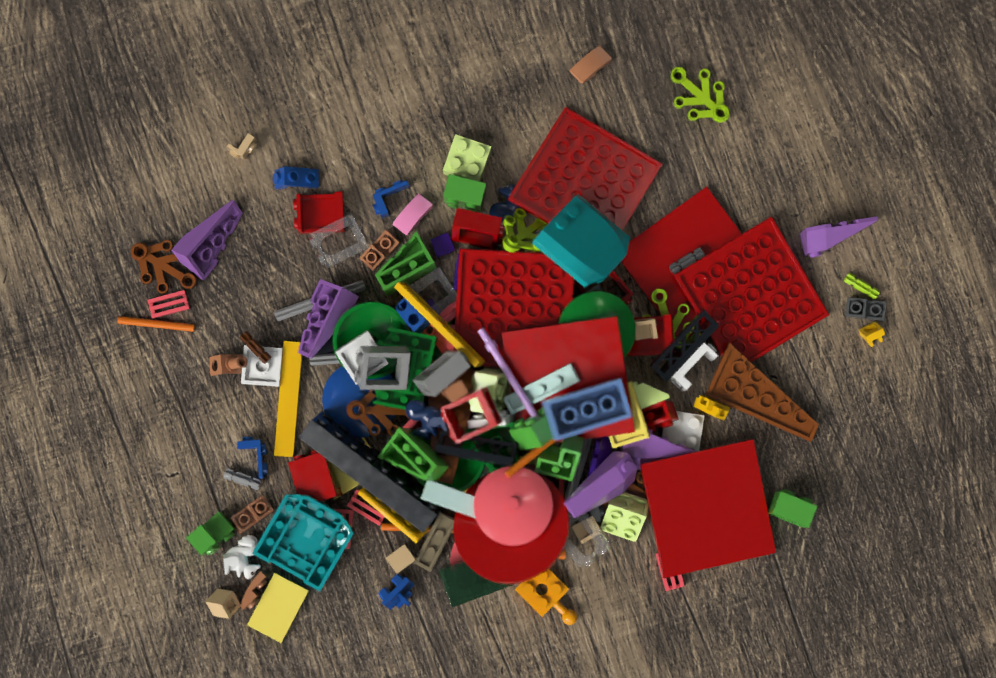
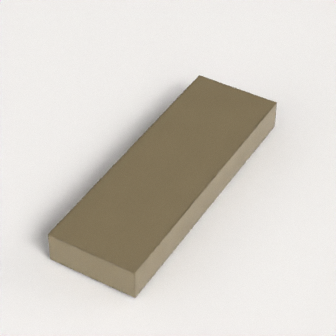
(435, 541)

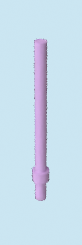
(491, 346)

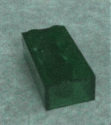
(466, 585)

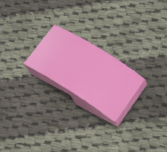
(412, 214)

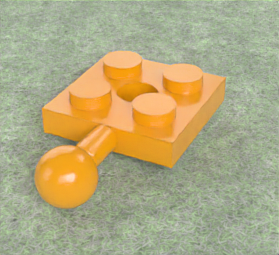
(544, 603)

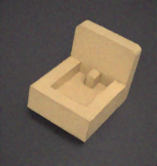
(246, 147)

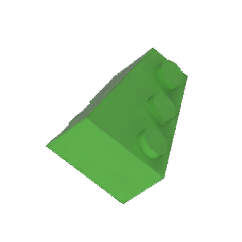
(406, 266)
(413, 455)

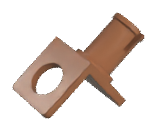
(227, 364)

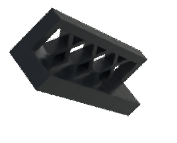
(687, 348)
(474, 455)

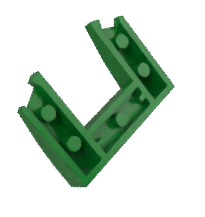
(423, 351)

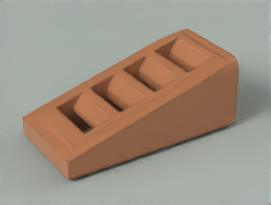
(455, 391)

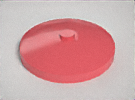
(514, 507)

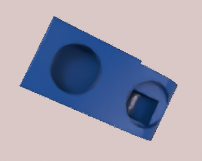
(411, 316)

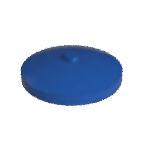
(339, 392)

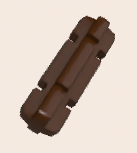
(255, 347)

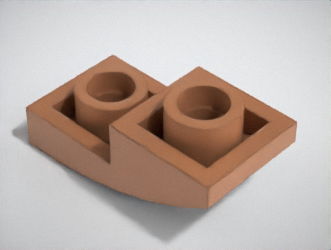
(590, 64)
(380, 250)
(251, 514)
(250, 596)

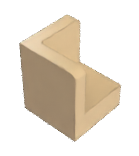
(645, 329)
(581, 532)
(400, 558)
(223, 603)

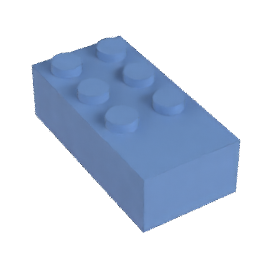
(586, 409)

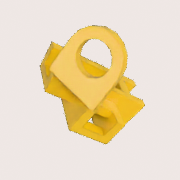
(712, 407)

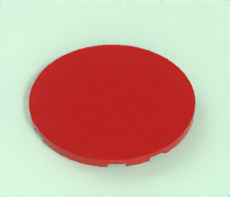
(512, 563)

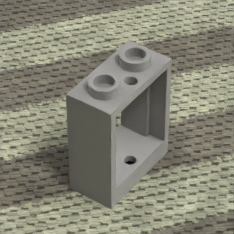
(402, 367)
(441, 372)

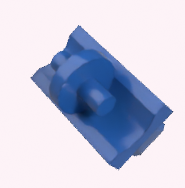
(399, 595)

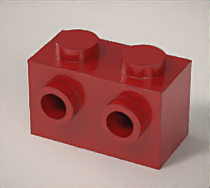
(660, 415)

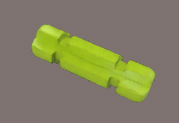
(862, 286)

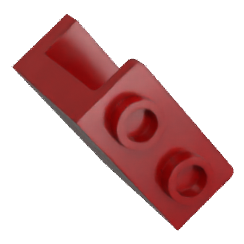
(317, 211)
(656, 346)
(314, 476)

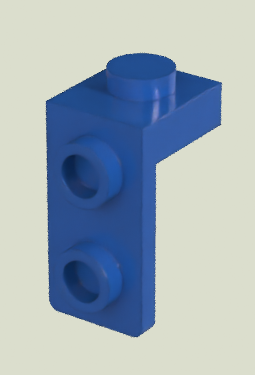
(295, 177)
(379, 205)
(250, 443)

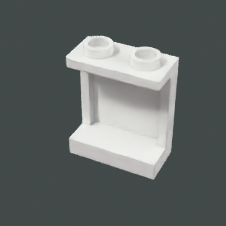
(678, 378)

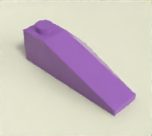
(823, 237)
(203, 244)
(328, 305)
(653, 449)
(605, 483)

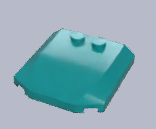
(583, 242)
(305, 539)

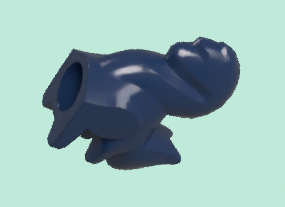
(503, 209)
(429, 416)

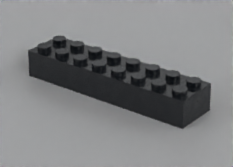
(372, 473)

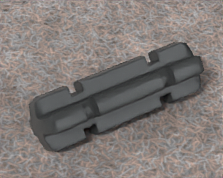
(686, 260)

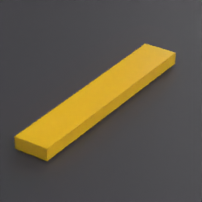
(439, 323)
(288, 400)

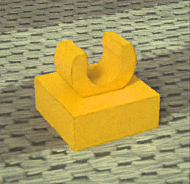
(872, 332)

